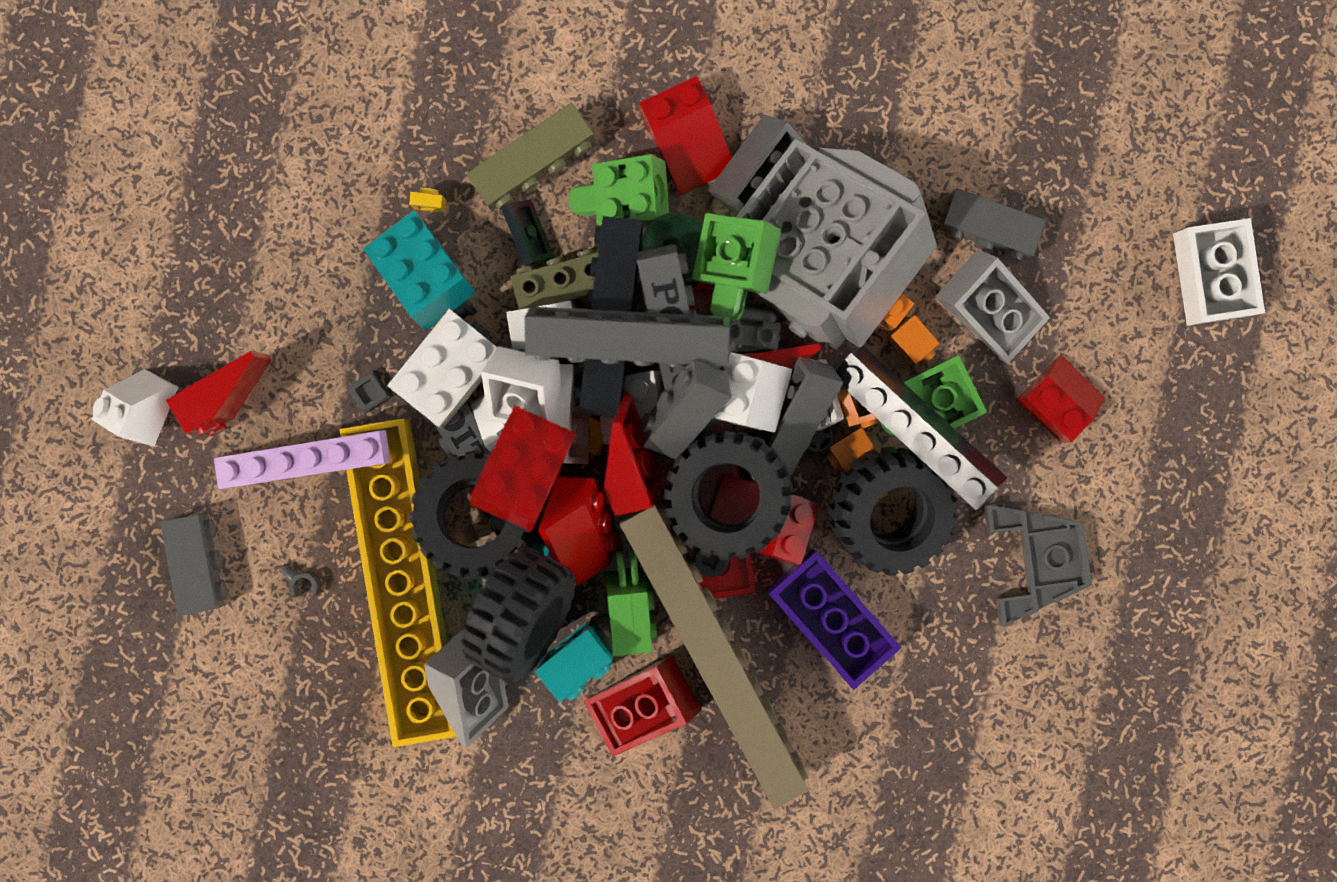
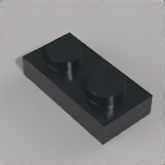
(527, 232)

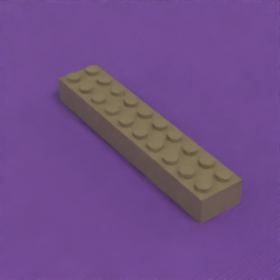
(715, 656)

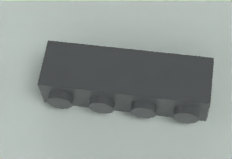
(806, 401)

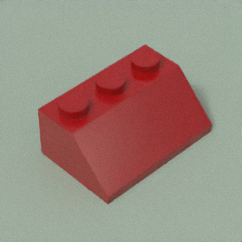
(579, 527)

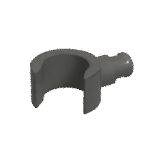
(293, 577)

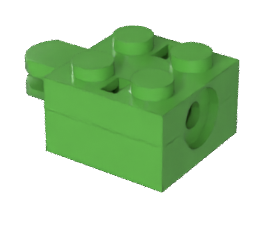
(624, 190)
(735, 258)
(947, 392)
(630, 608)

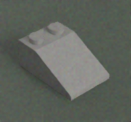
(993, 305)
(464, 691)

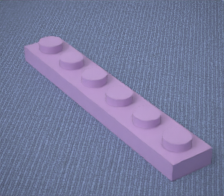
(302, 459)

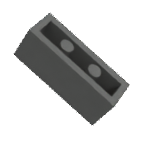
(753, 162)
(991, 225)
(685, 409)
(194, 564)

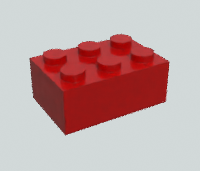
(522, 468)

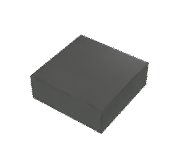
(368, 392)

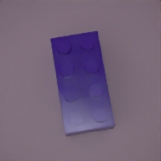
(833, 619)

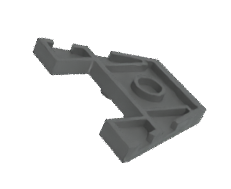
(1052, 555)

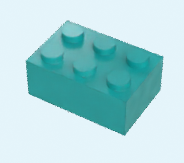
(419, 270)
(576, 660)

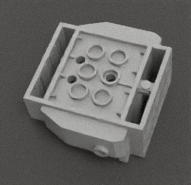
(883, 242)

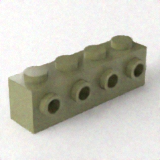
(531, 157)
(556, 282)

